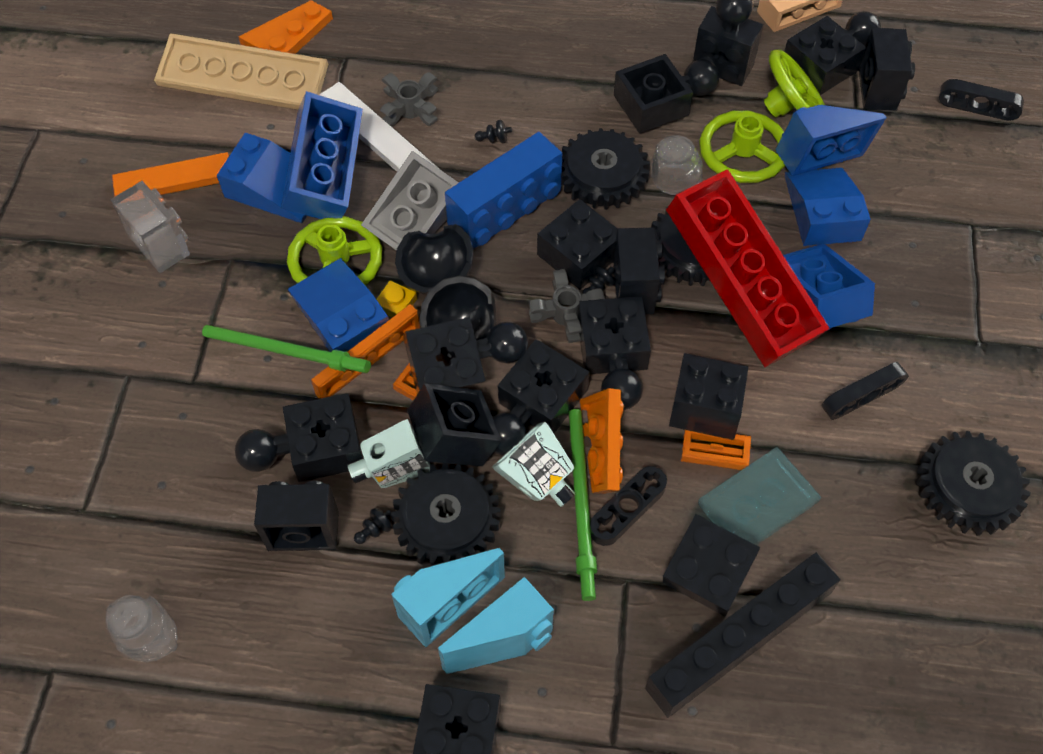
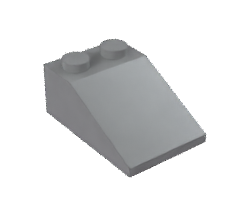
(410, 202)

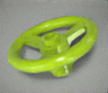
(791, 91)
(744, 143)
(332, 245)

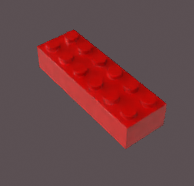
(746, 268)

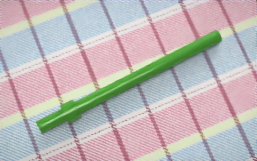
(336, 359)
(585, 563)

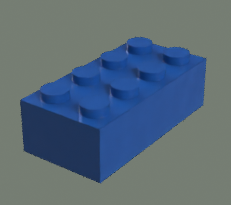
(322, 157)
(505, 189)

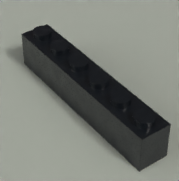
(741, 634)

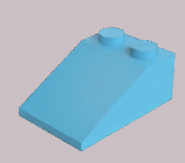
(444, 592)
(501, 631)

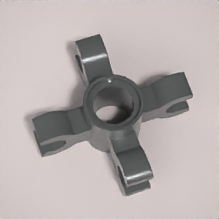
(409, 99)
(563, 315)

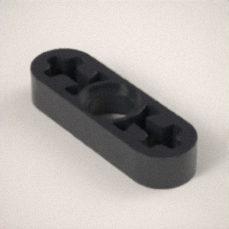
(1002, 97)
(864, 390)
(632, 491)

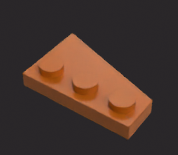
(290, 30)
(603, 429)

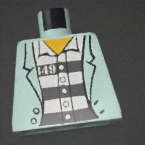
(390, 457)
(538, 466)

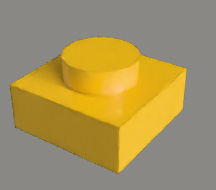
(395, 298)

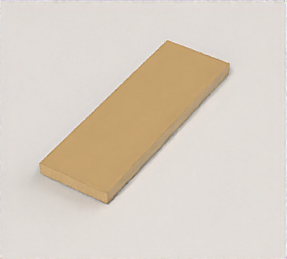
(239, 71)

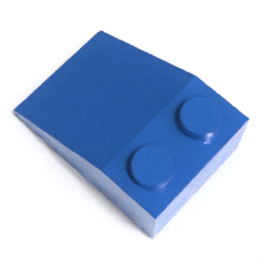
(826, 136)
(257, 175)
(827, 206)
(833, 284)
(338, 306)

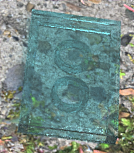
(760, 498)

